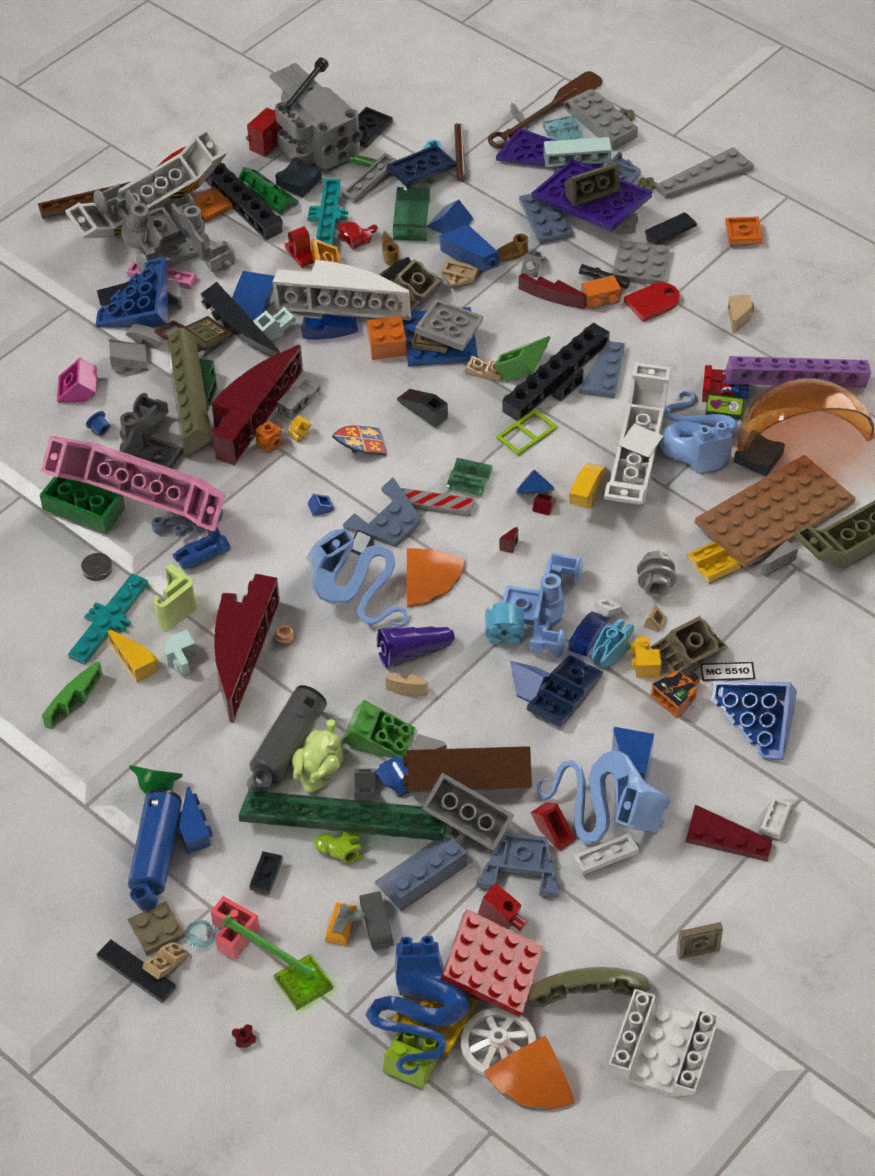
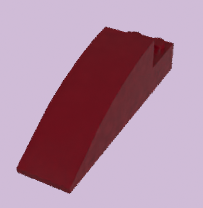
(251, 402)
(241, 636)

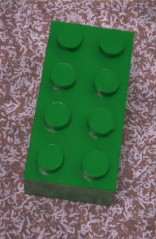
(82, 503)

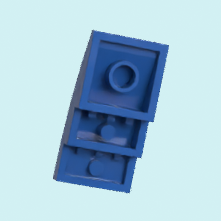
(253, 293)

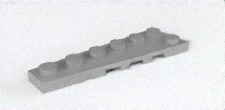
(716, 167)

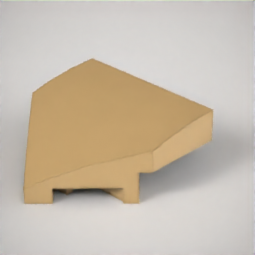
(458, 273)

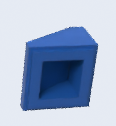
(320, 504)

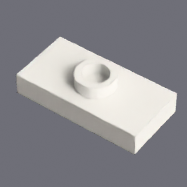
(775, 818)

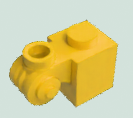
(646, 660)

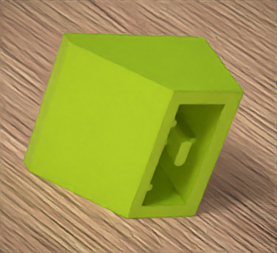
(410, 1044)

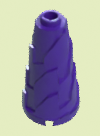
(410, 642)

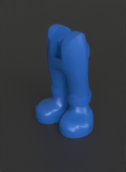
(201, 550)

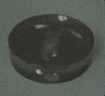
(95, 573)

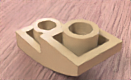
(482, 369)
(411, 686)
(166, 961)

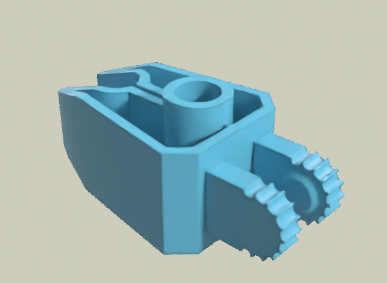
(612, 643)

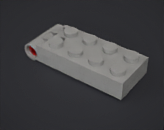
(601, 118)

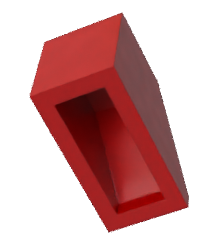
(553, 824)

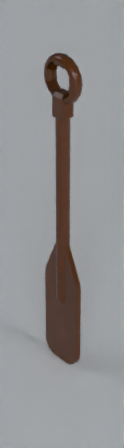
(582, 83)

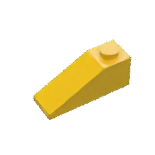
(133, 655)

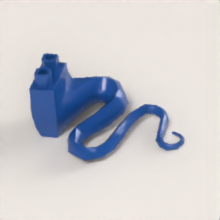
(419, 975)

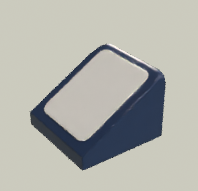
(361, 541)

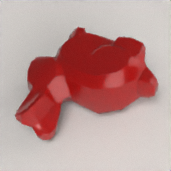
(354, 234)

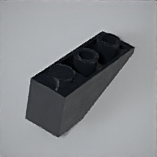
(425, 405)

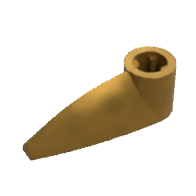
(389, 249)
(514, 249)

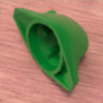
(154, 779)

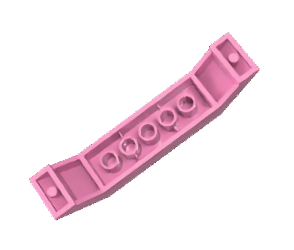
(134, 479)

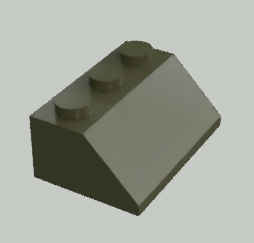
(592, 184)

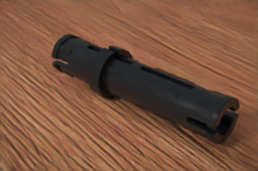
(597, 273)

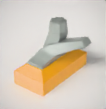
(342, 923)

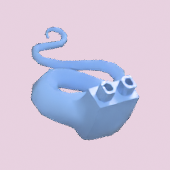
(704, 446)
(327, 560)
(637, 803)

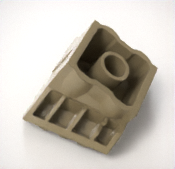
(418, 281)
(689, 645)

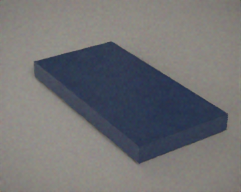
(421, 165)

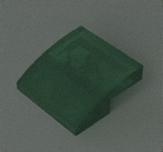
(469, 476)

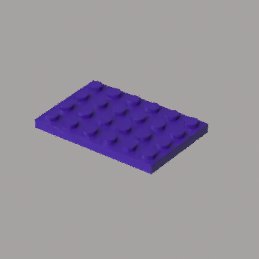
(604, 212)

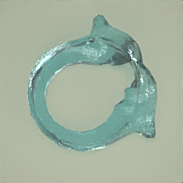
(195, 940)

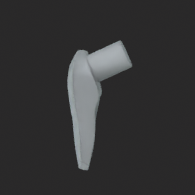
(517, 113)

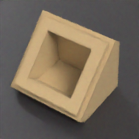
(655, 619)

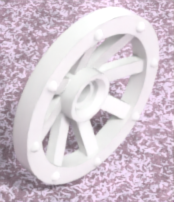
(495, 1045)

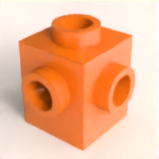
(268, 436)

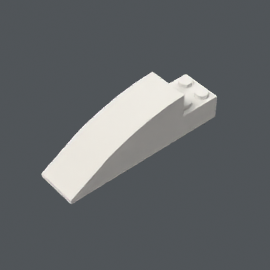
(340, 291)

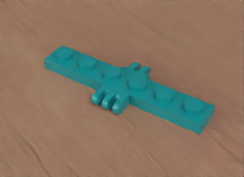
(328, 213)
(108, 618)

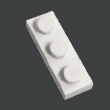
(605, 854)

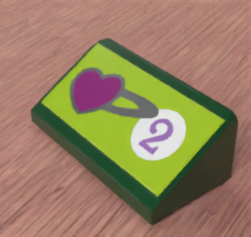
(725, 405)

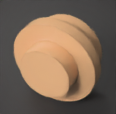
(284, 634)

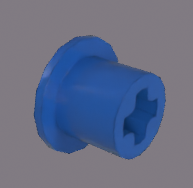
(98, 423)

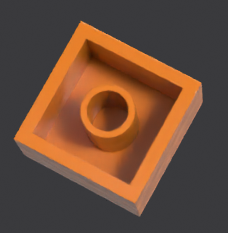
(386, 337)

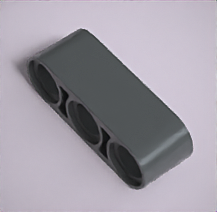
(376, 920)

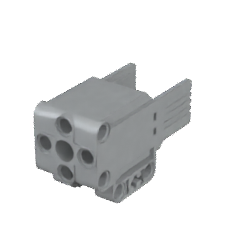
(318, 125)

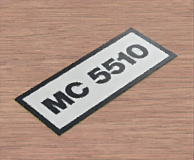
(727, 671)

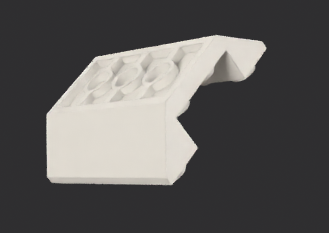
(662, 1046)

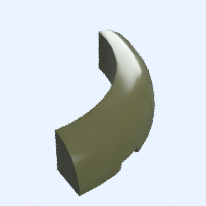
(586, 981)

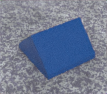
(451, 218)

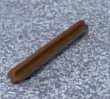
(459, 150)

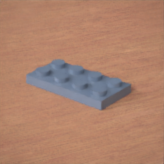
(545, 220)

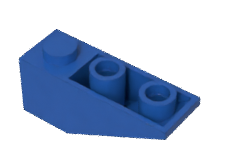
(192, 826)

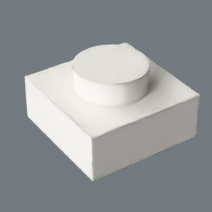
(607, 607)

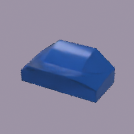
(392, 773)

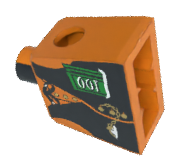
(676, 692)

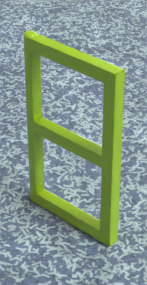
(535, 439)

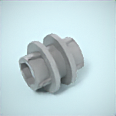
(656, 573)

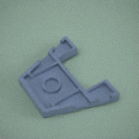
(393, 522)
(521, 855)

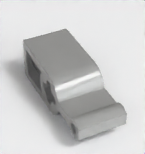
(297, 399)

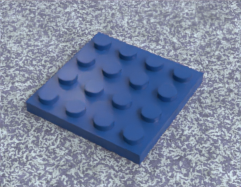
(423, 357)

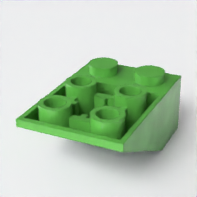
(521, 360)
(378, 731)

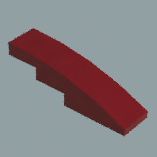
(553, 292)

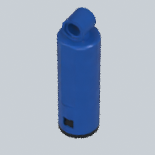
(153, 847)

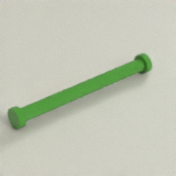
(268, 946)

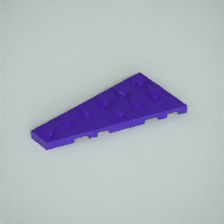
(528, 149)

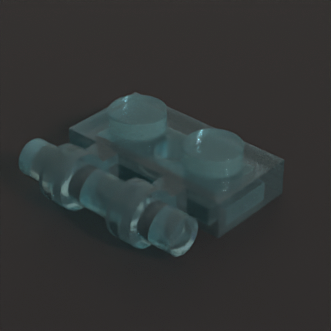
(562, 125)

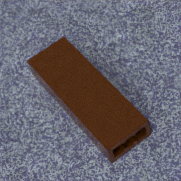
(472, 767)

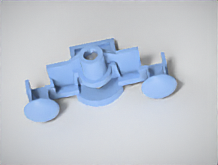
(546, 606)

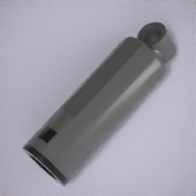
(286, 737)

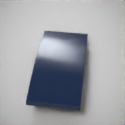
(564, 690)

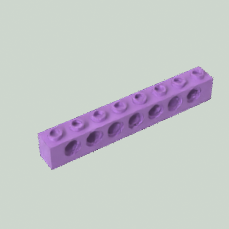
(777, 370)

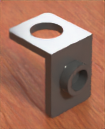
(536, 258)

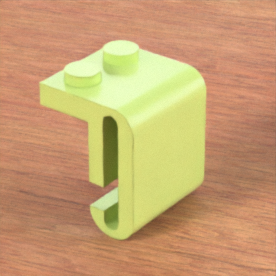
(178, 599)

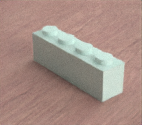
(581, 150)

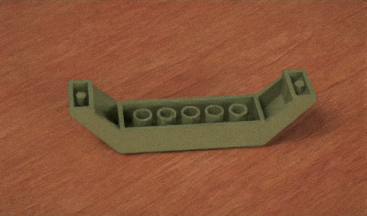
(843, 540)

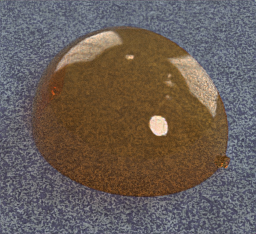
(798, 398)

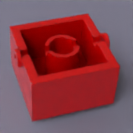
(263, 132)

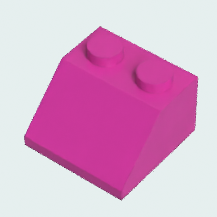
(77, 382)

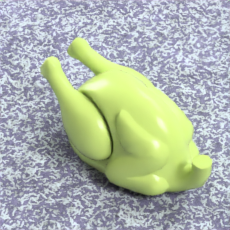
(318, 758)

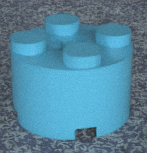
(504, 623)

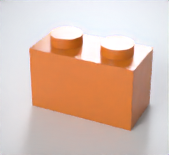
(601, 291)

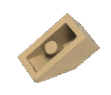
(739, 311)

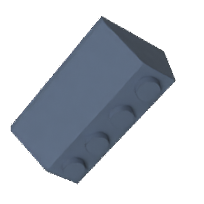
(422, 872)

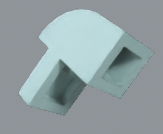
(274, 326)
(178, 650)

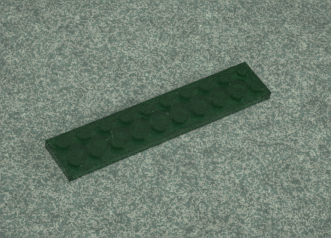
(341, 815)

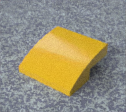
(713, 561)

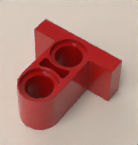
(299, 246)

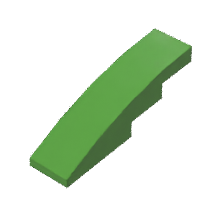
(75, 691)

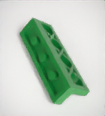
(266, 190)

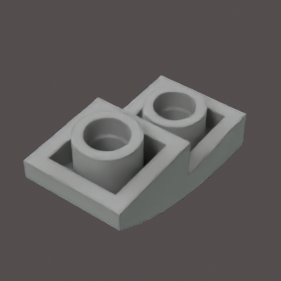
(141, 332)

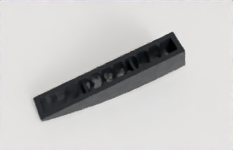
(235, 319)

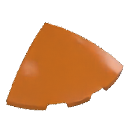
(430, 574)
(532, 1077)

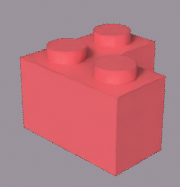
(228, 940)

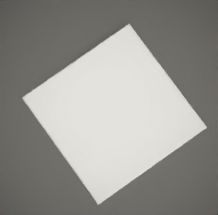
(641, 440)

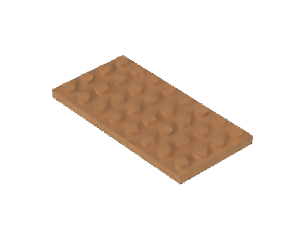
(773, 509)

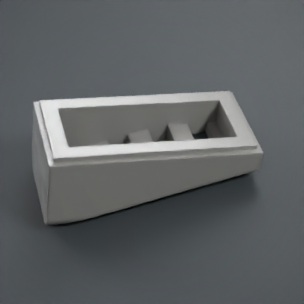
(779, 558)

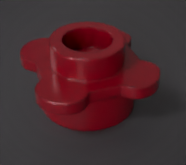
(243, 1042)

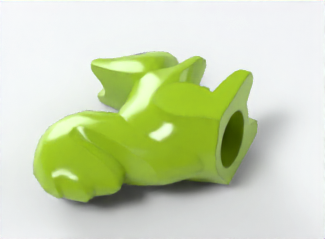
(342, 848)

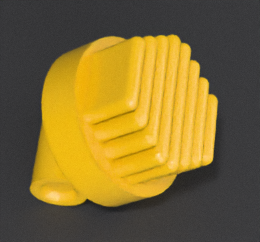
(299, 428)

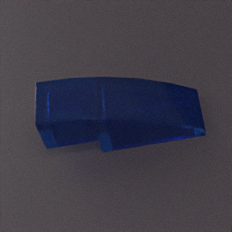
(328, 327)
(587, 633)

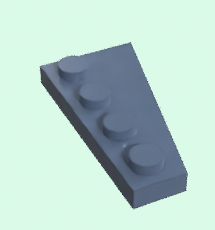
(605, 372)

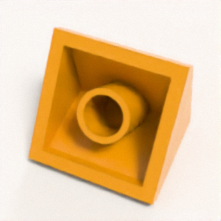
(324, 251)

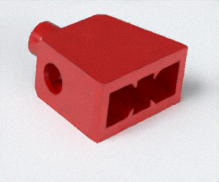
(502, 908)

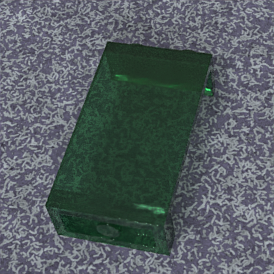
(411, 213)

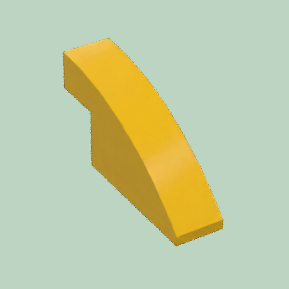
(587, 485)

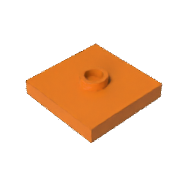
(212, 203)
(743, 230)

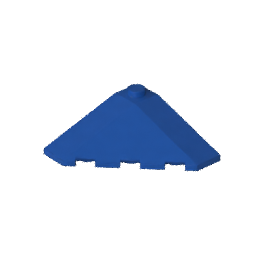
(141, 301)
(760, 711)

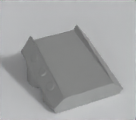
(127, 356)

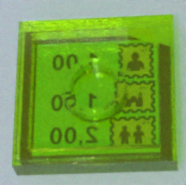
(298, 988)

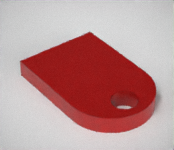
(652, 300)

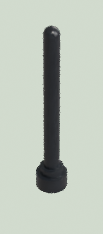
(320, 66)

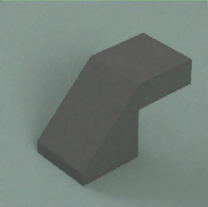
(365, 784)

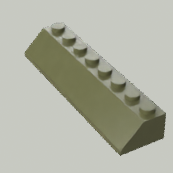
(188, 391)

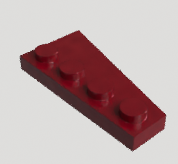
(725, 835)

